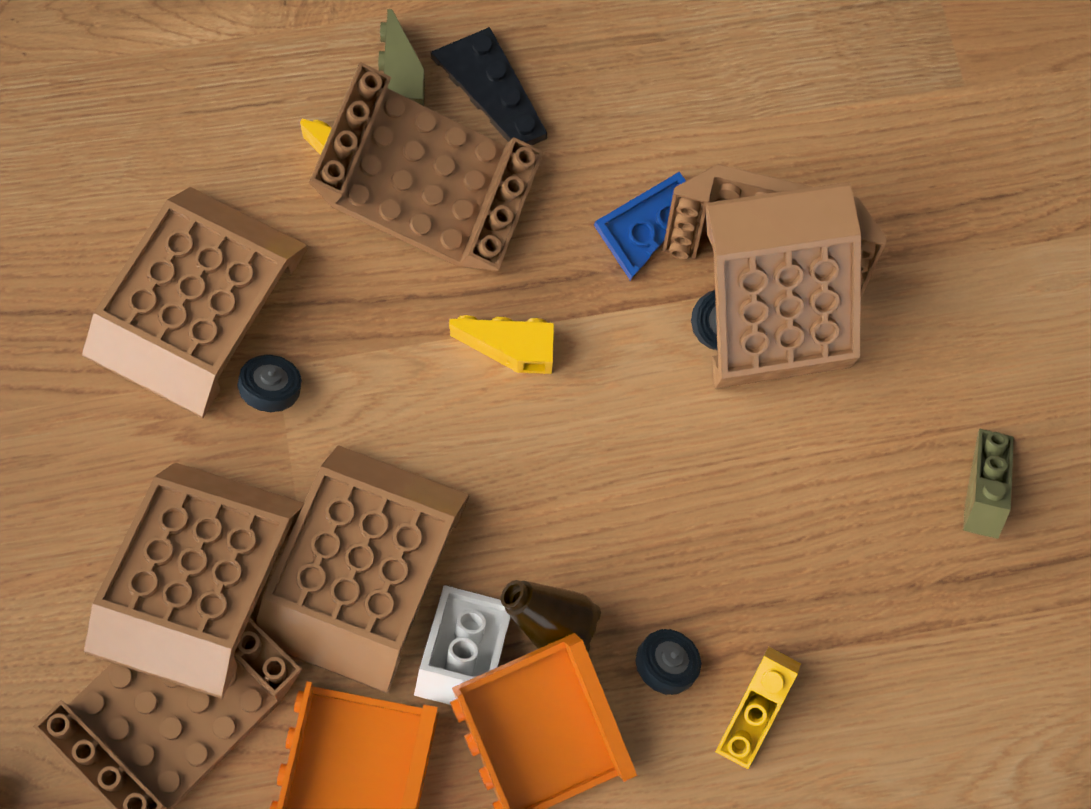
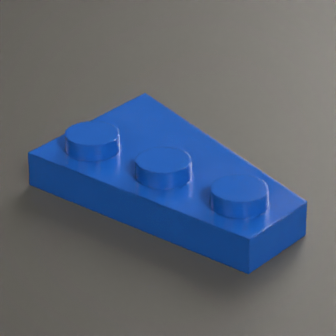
(639, 225)

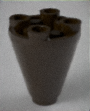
(550, 612)

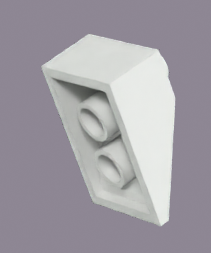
(461, 643)

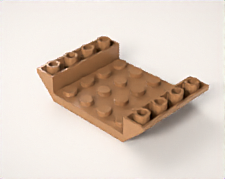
(423, 175)
(720, 183)
(785, 284)
(188, 298)
(358, 566)
(189, 578)
(155, 740)

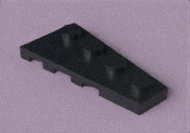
(492, 85)

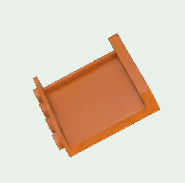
(542, 727)
(355, 752)

